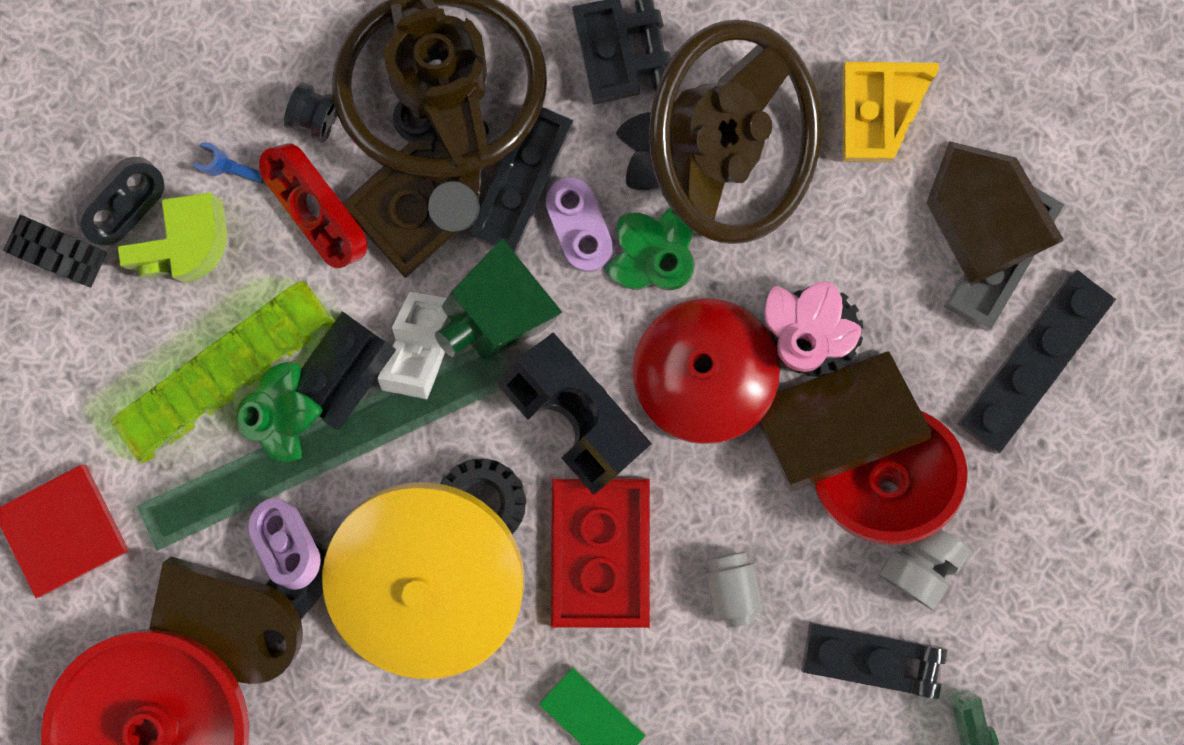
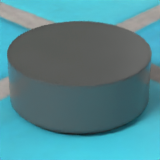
(453, 206)

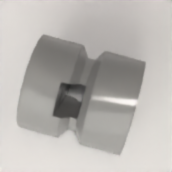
(925, 566)

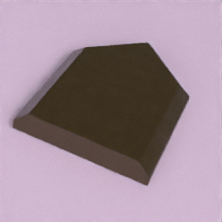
(988, 211)
(396, 212)

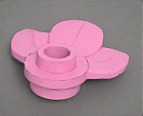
(813, 319)

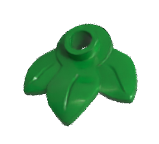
(646, 247)
(281, 413)

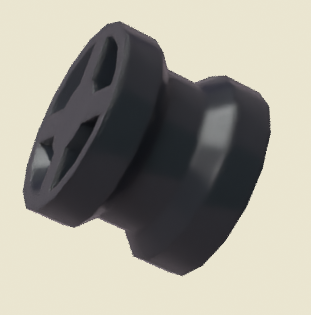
(310, 112)

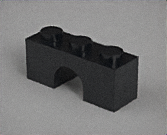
(557, 381)

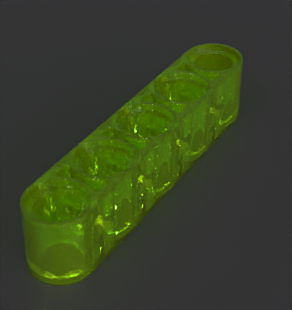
(220, 370)

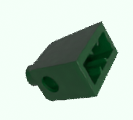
(495, 306)

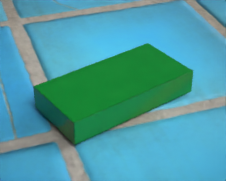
(589, 713)

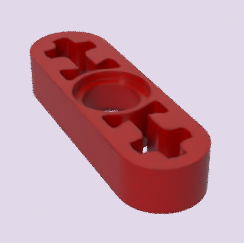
(288, 167)

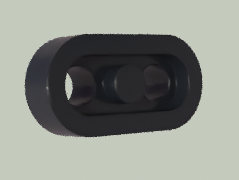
(124, 202)

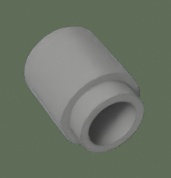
(734, 589)

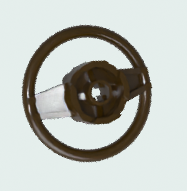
(439, 92)
(724, 129)

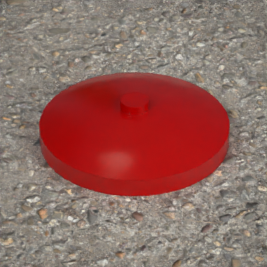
(146, 692)

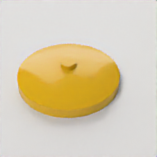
(423, 580)

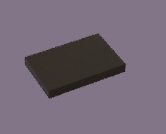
(843, 421)

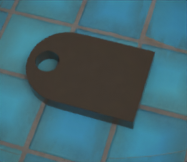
(228, 618)

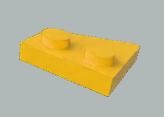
(880, 106)

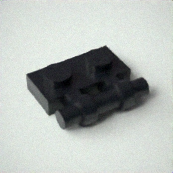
(607, 49)

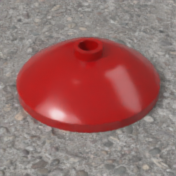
(710, 404)
(929, 491)

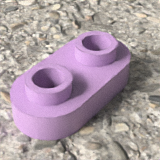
(578, 223)
(285, 548)

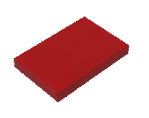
(600, 554)

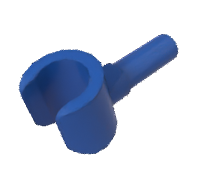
(222, 164)

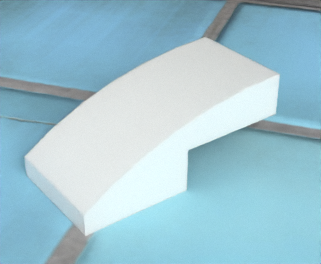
(418, 354)

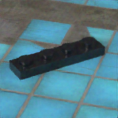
(1036, 361)

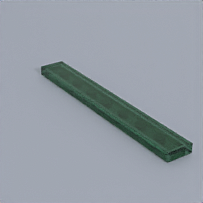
(370, 426)

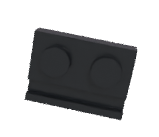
(343, 368)

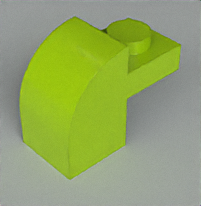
(193, 242)

